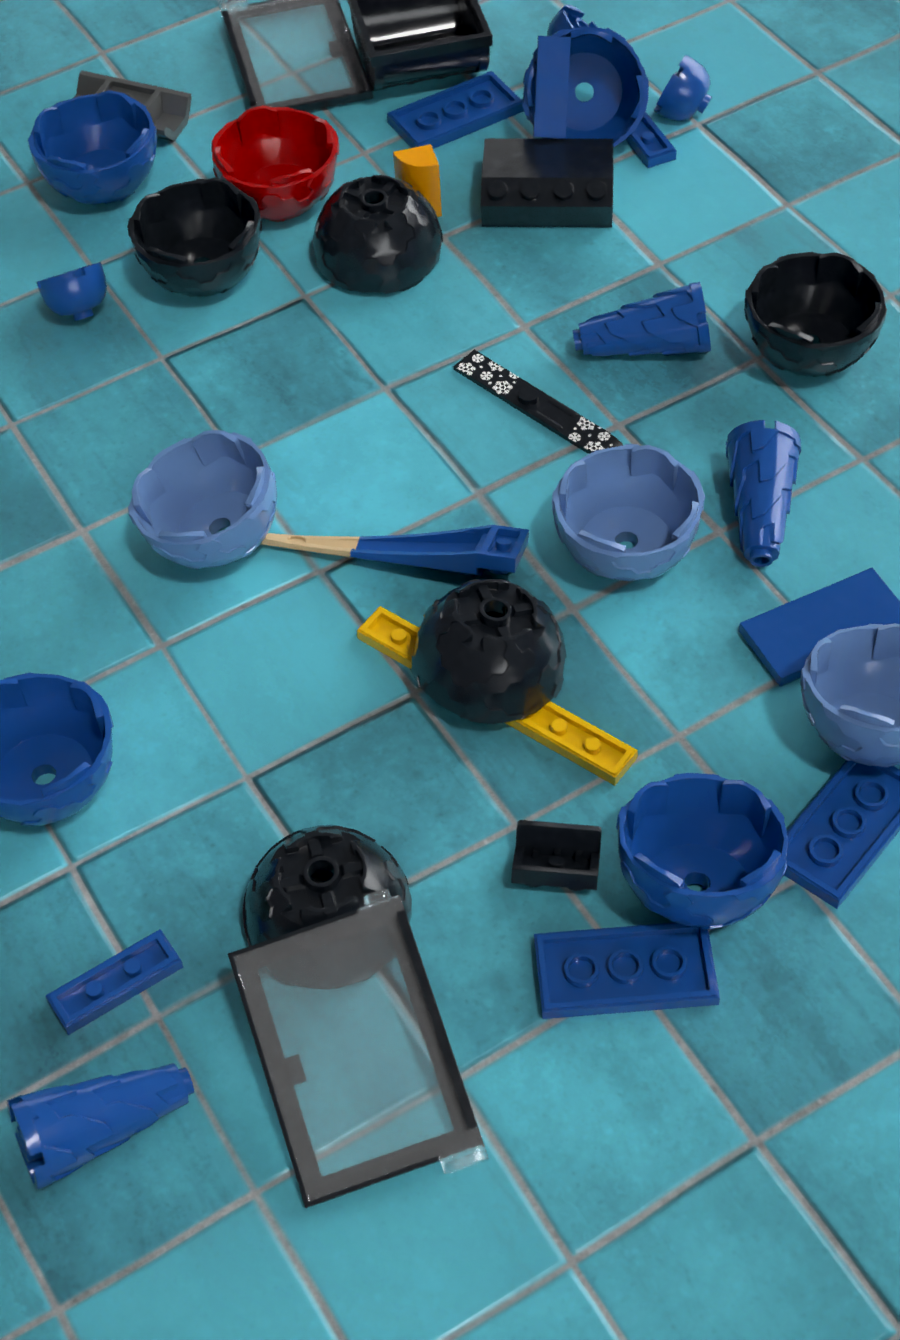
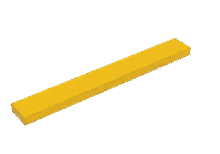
(550, 725)

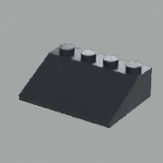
(547, 182)

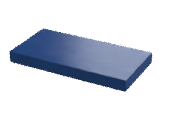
(455, 111)
(790, 632)
(844, 830)
(624, 970)

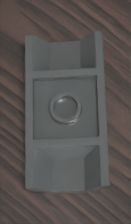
(167, 106)

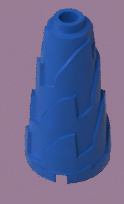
(664, 324)
(762, 478)
(80, 1121)

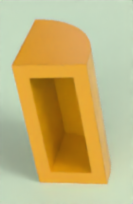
(421, 170)

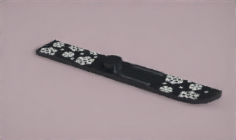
(535, 403)

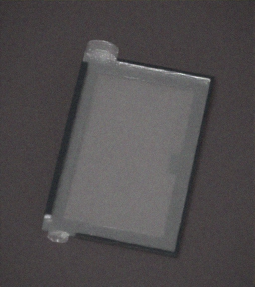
(295, 53)
(356, 1052)

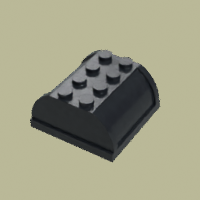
(419, 39)

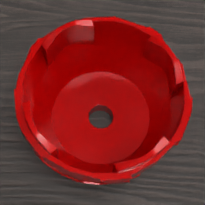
(278, 159)

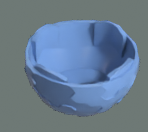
(200, 489)
(629, 497)
(855, 693)

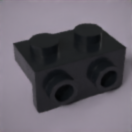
(556, 855)

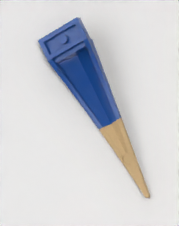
(453, 551)

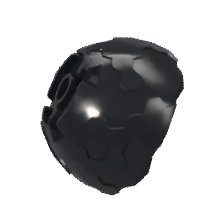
(196, 236)
(377, 236)
(814, 312)
(489, 652)
(286, 899)

